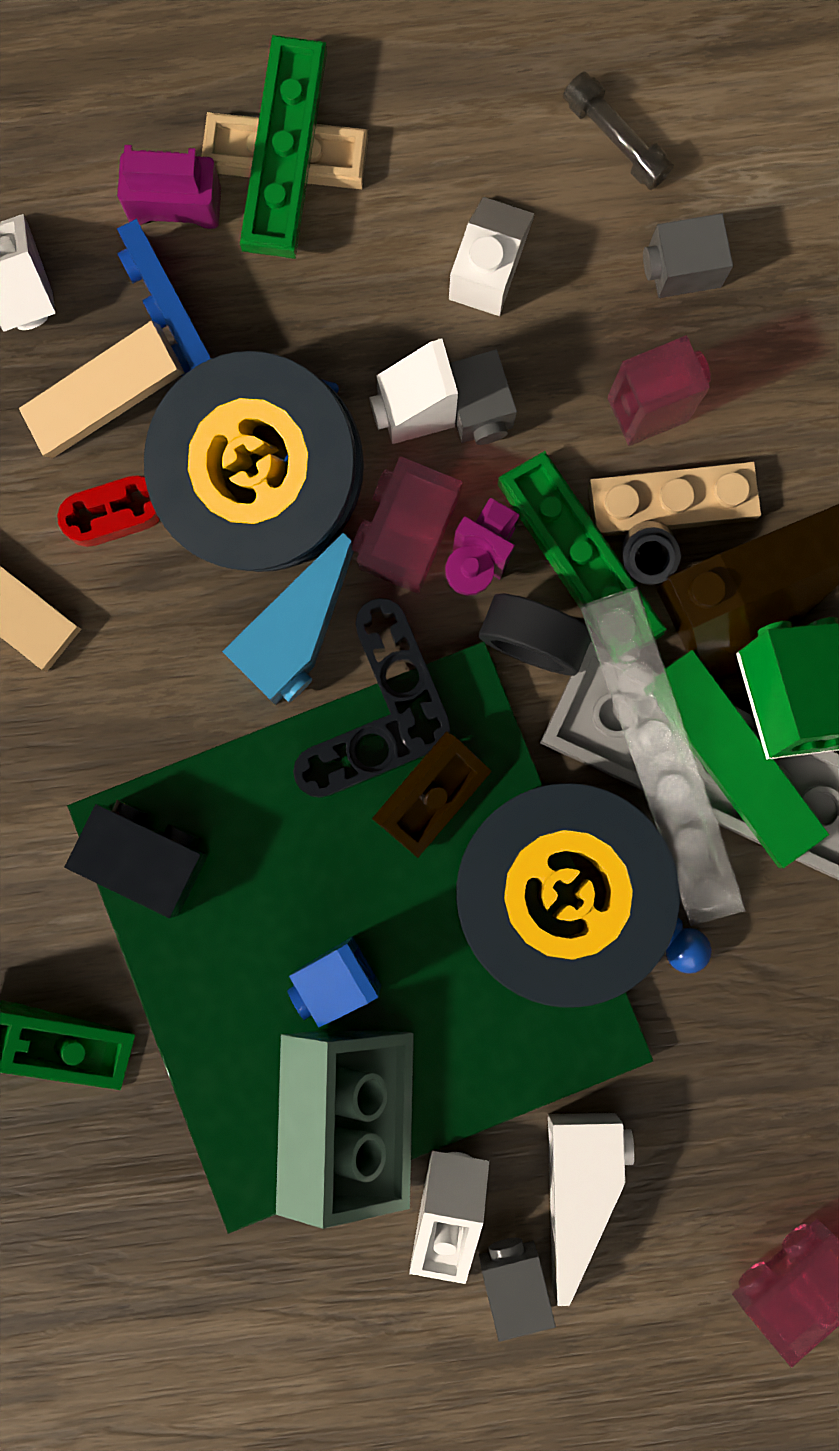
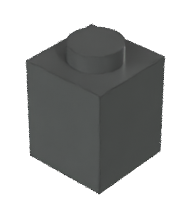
(688, 256)
(483, 400)
(516, 1289)

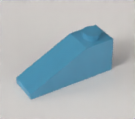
(288, 634)

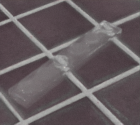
(663, 754)

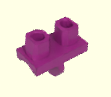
(481, 549)

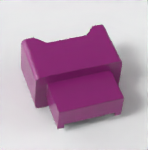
(169, 187)

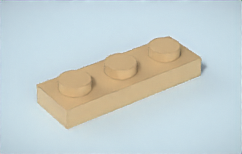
(675, 498)

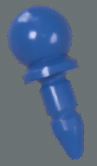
(688, 949)

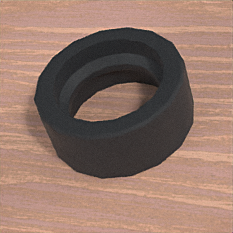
(535, 634)

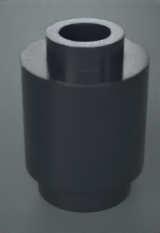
(651, 569)

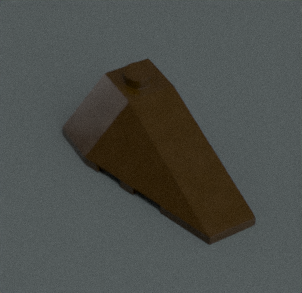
(755, 584)

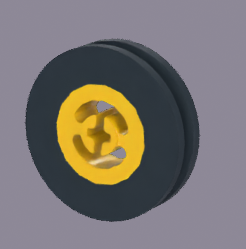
(210, 425)
(617, 941)

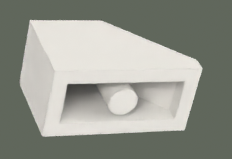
(489, 255)
(24, 286)
(416, 395)
(450, 1216)

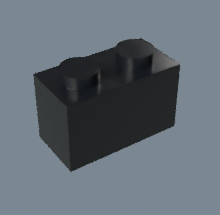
(137, 859)

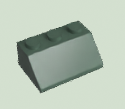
(344, 1125)

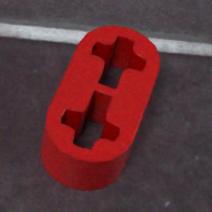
(106, 499)

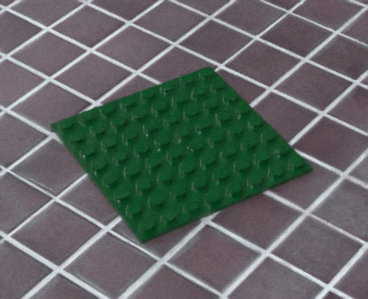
(308, 873)

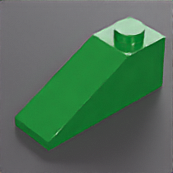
(62, 1047)

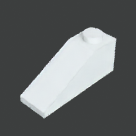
(585, 1183)

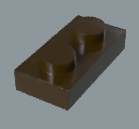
(432, 794)

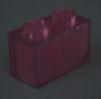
(659, 389)
(407, 524)
(795, 1292)

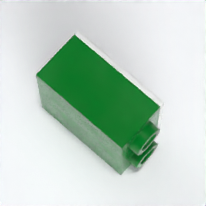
(794, 687)

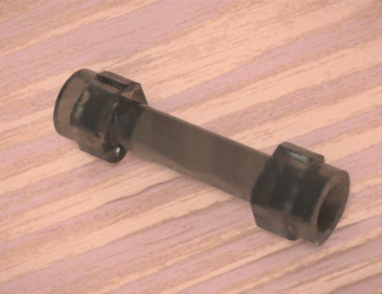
(587, 98)

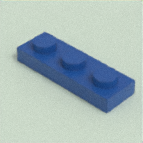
(163, 303)

